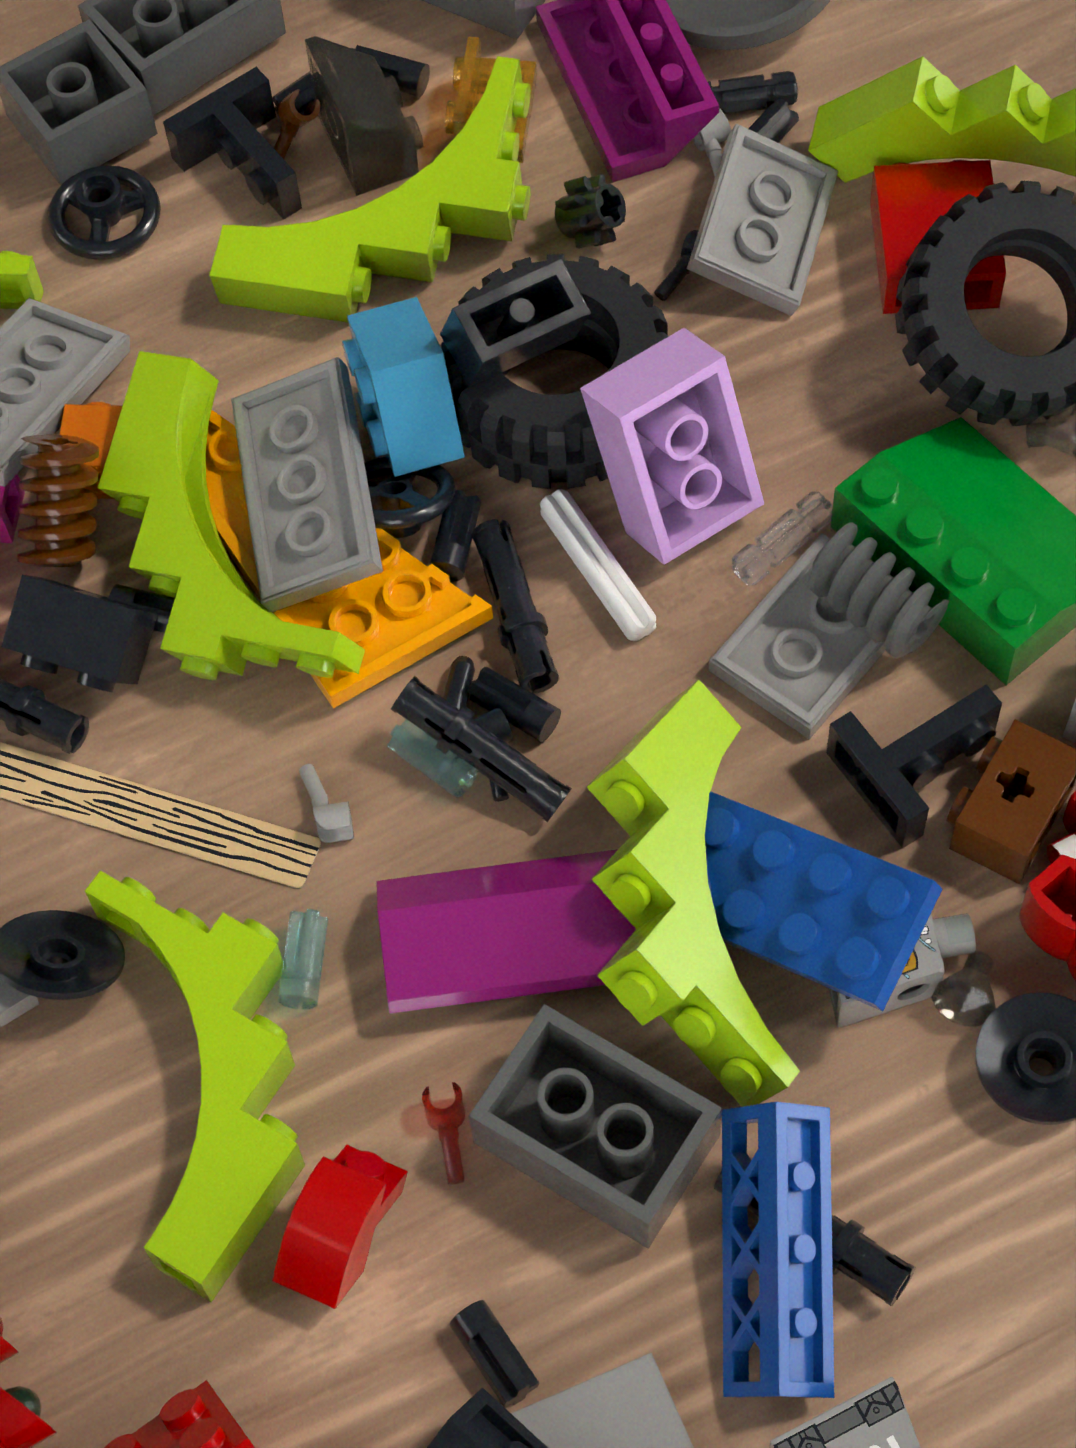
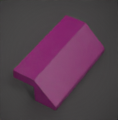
(629, 79)
(497, 931)

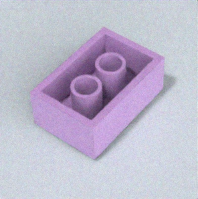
(673, 445)

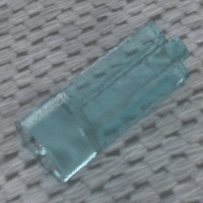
(420, 751)
(303, 960)

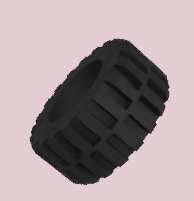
(936, 316)
(552, 434)

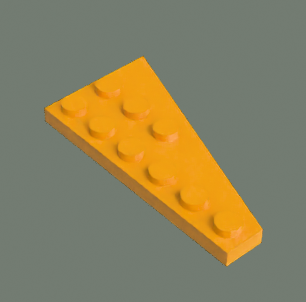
(390, 614)

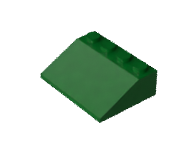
(976, 535)

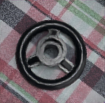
(104, 202)
(401, 509)

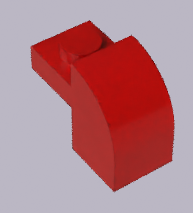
(335, 1223)

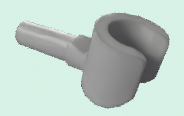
(711, 136)
(332, 820)

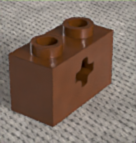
(1006, 833)

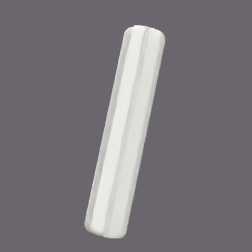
(598, 565)

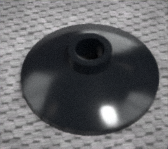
(59, 955)
(1025, 1030)

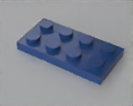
(813, 902)

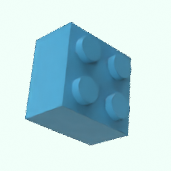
(403, 387)

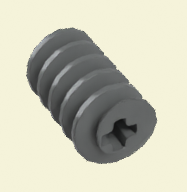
(873, 595)

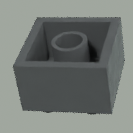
(76, 101)

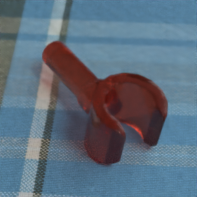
(446, 1123)

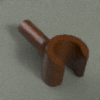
(293, 120)

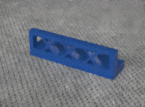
(786, 1248)

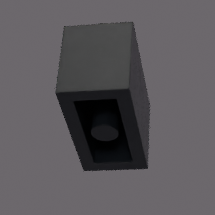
(514, 322)
(78, 631)

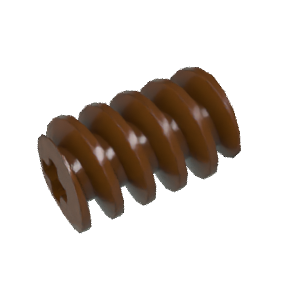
(59, 501)

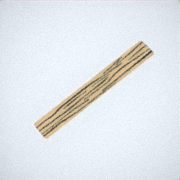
(156, 816)

